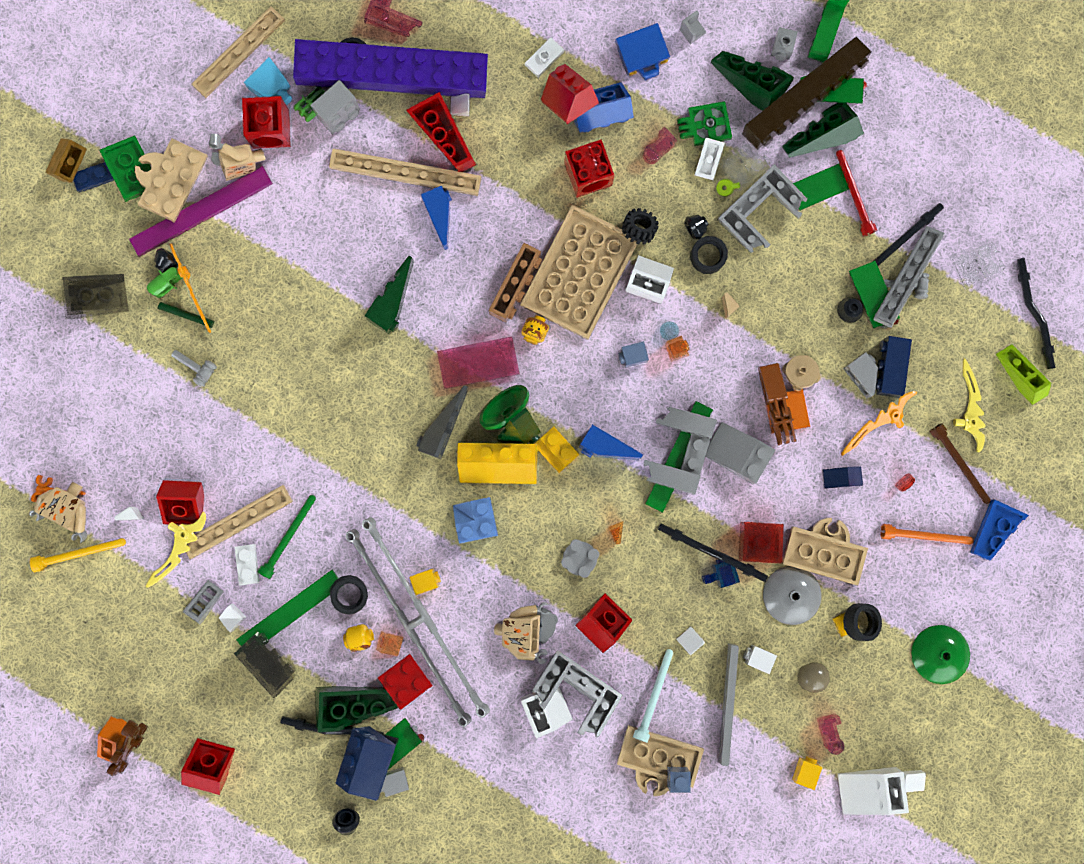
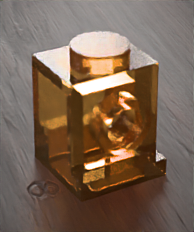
(677, 348)

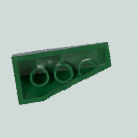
(755, 82)
(834, 129)
(387, 308)
(520, 430)
(349, 705)

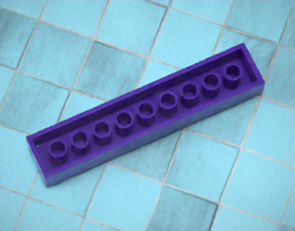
(390, 68)

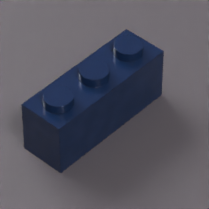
(893, 366)

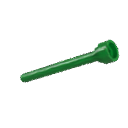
(267, 569)

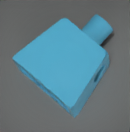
(268, 82)

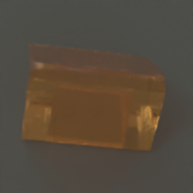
(616, 532)
(389, 643)

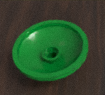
(504, 407)
(929, 650)

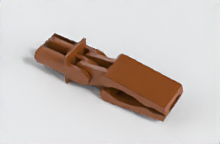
(775, 396)

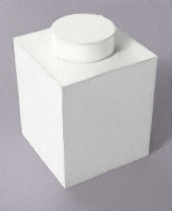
(759, 659)

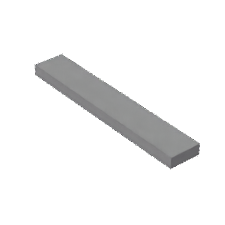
(909, 276)
(728, 704)

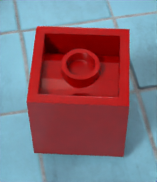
(266, 122)
(589, 168)

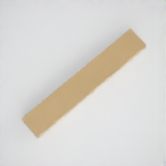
(238, 52)
(239, 521)

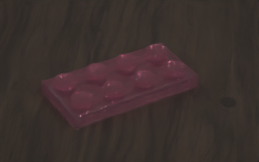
(478, 362)

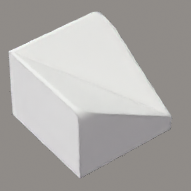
(232, 617)

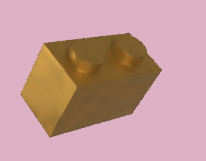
(66, 160)

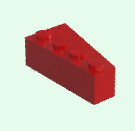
(439, 125)

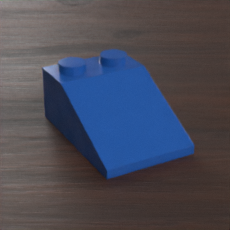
(606, 446)

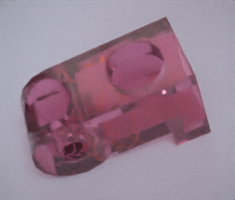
(662, 146)
(830, 734)

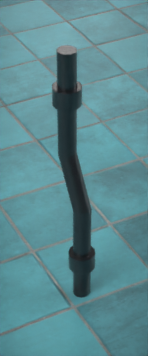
(1047, 348)
(748, 569)
(301, 724)

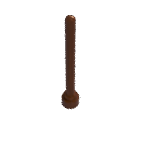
(941, 434)

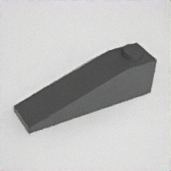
(438, 434)

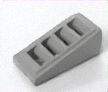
(204, 612)

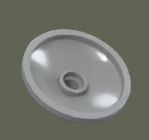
(779, 591)

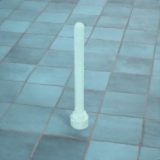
(642, 732)

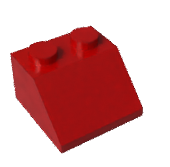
(180, 501)
(604, 623)
(207, 766)

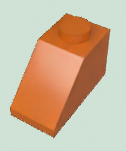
(110, 738)

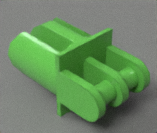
(308, 100)
(164, 282)

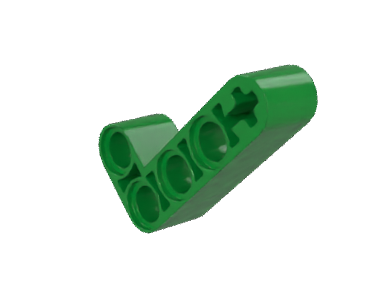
(827, 30)

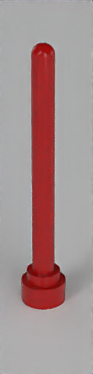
(867, 225)

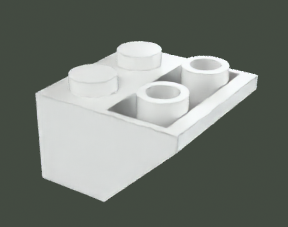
(649, 279)
(549, 719)

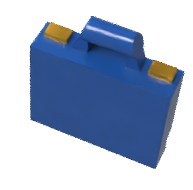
(643, 50)

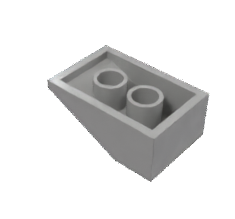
(739, 453)

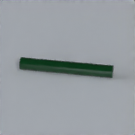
(184, 314)

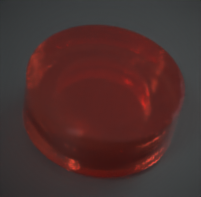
(905, 482)

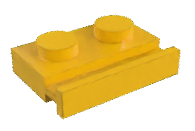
(556, 449)

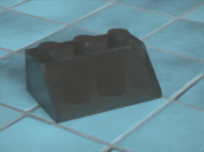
(265, 663)

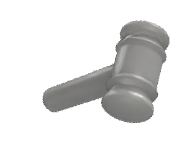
(921, 287)
(203, 372)

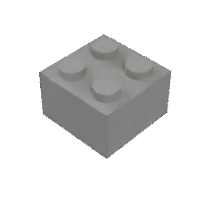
(336, 107)

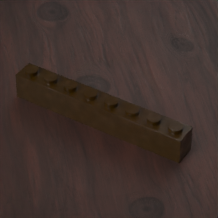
(806, 93)

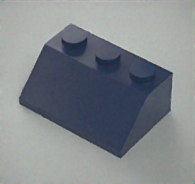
(365, 763)

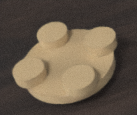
(802, 372)

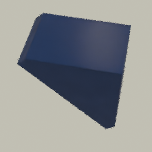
(842, 477)

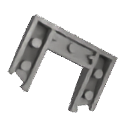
(773, 183)
(701, 432)
(604, 697)

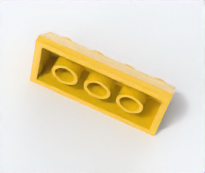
(497, 463)

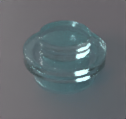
(669, 330)

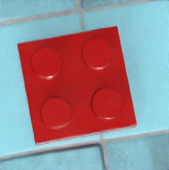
(404, 681)

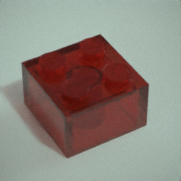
(761, 542)

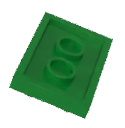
(121, 162)

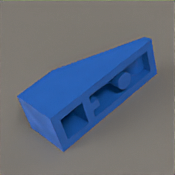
(438, 208)

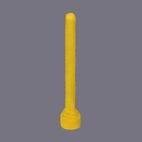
(39, 563)

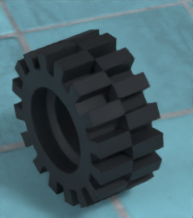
(638, 234)

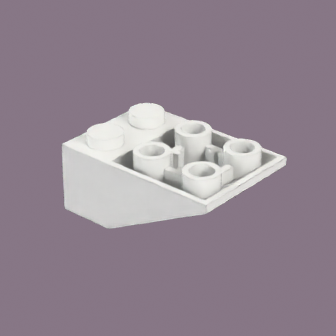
(873, 792)

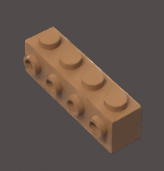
(515, 282)

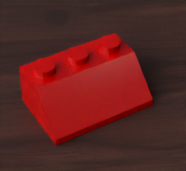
(568, 94)

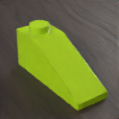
(1024, 374)

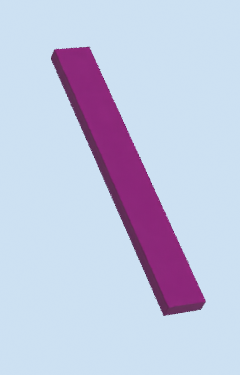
(201, 211)

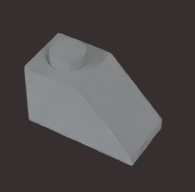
(863, 373)

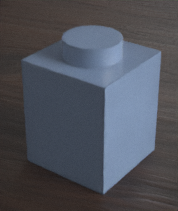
(633, 354)
(678, 780)

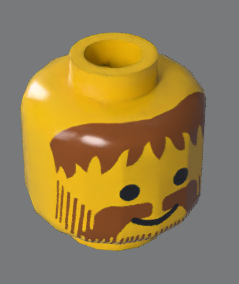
(535, 330)
(358, 638)

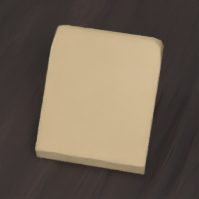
(729, 304)

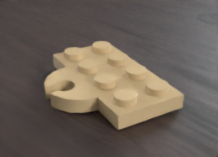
(169, 179)
(825, 552)
(653, 758)

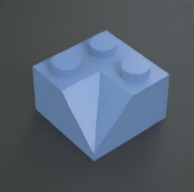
(475, 520)

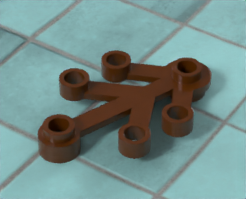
(133, 739)

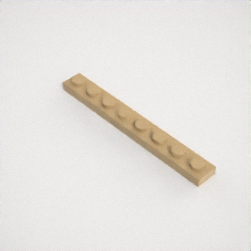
(405, 172)

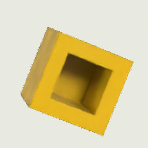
(425, 581)
(807, 772)

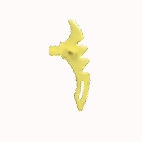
(970, 420)
(182, 536)

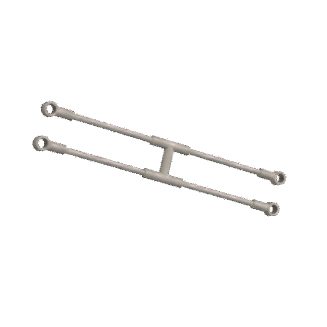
(463, 718)

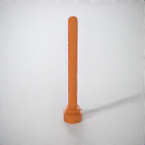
(891, 532)

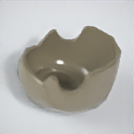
(813, 677)

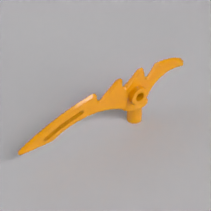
(184, 272)
(893, 415)

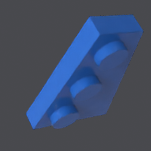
(995, 528)

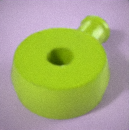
(730, 187)

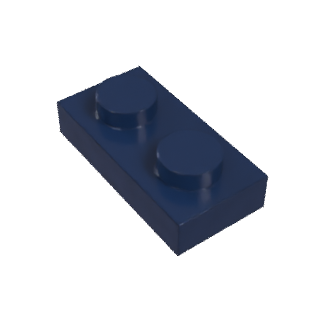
(92, 177)

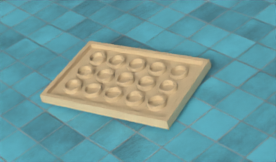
(579, 272)

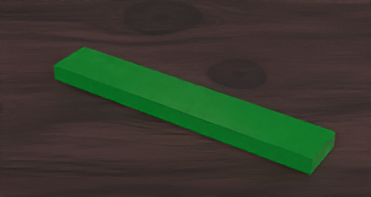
(661, 494)
(293, 608)

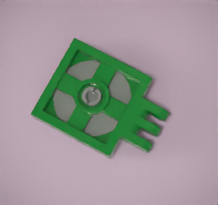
(706, 122)

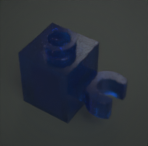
(723, 574)

